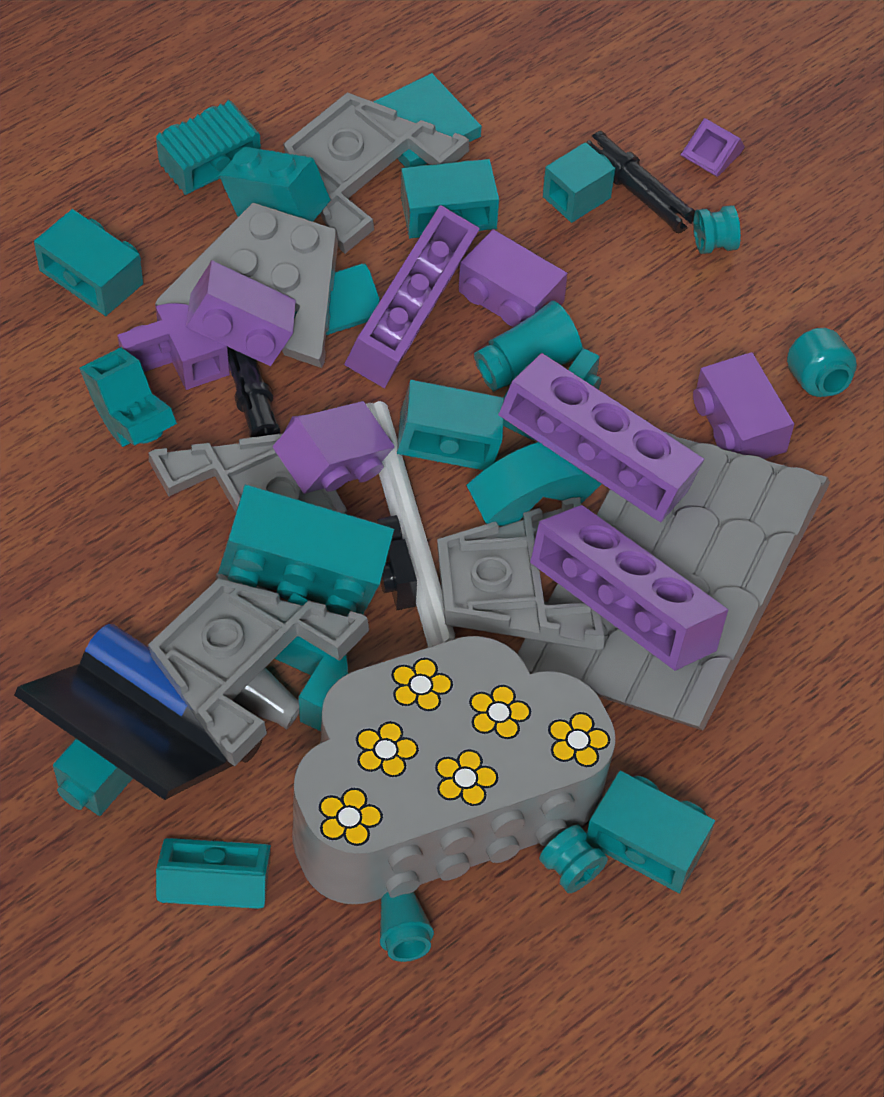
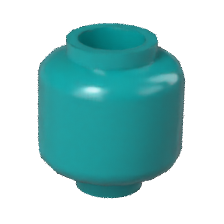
(821, 362)

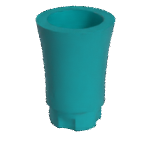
(545, 332)

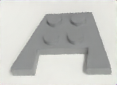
(357, 142)
(284, 255)
(234, 465)
(498, 590)
(228, 641)

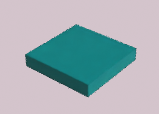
(433, 103)

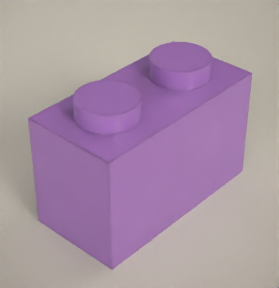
(509, 279)
(241, 313)
(743, 408)
(334, 447)

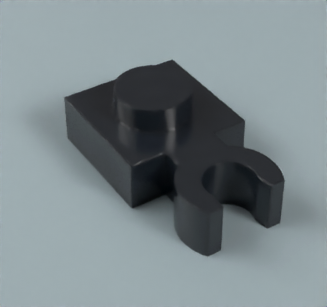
(398, 569)

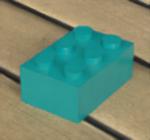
(305, 551)

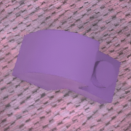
(169, 341)

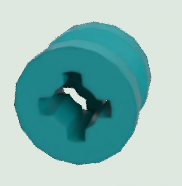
(716, 229)
(573, 858)

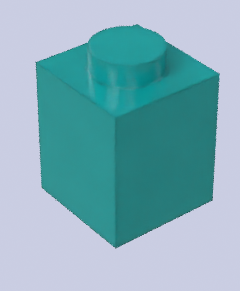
(578, 182)
(88, 778)

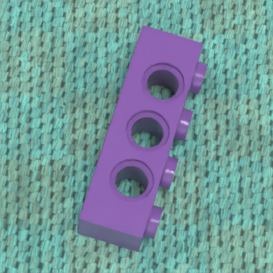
(411, 296)
(600, 437)
(629, 587)

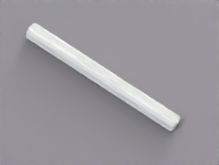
(403, 504)

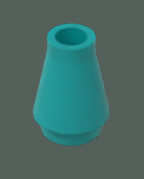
(404, 928)

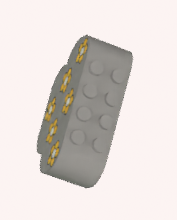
(444, 768)

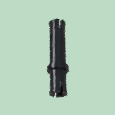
(643, 184)
(252, 395)

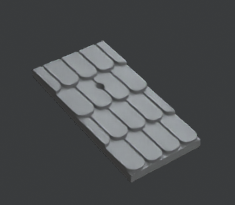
(725, 538)

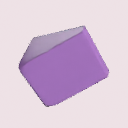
(712, 148)

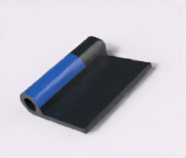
(129, 714)

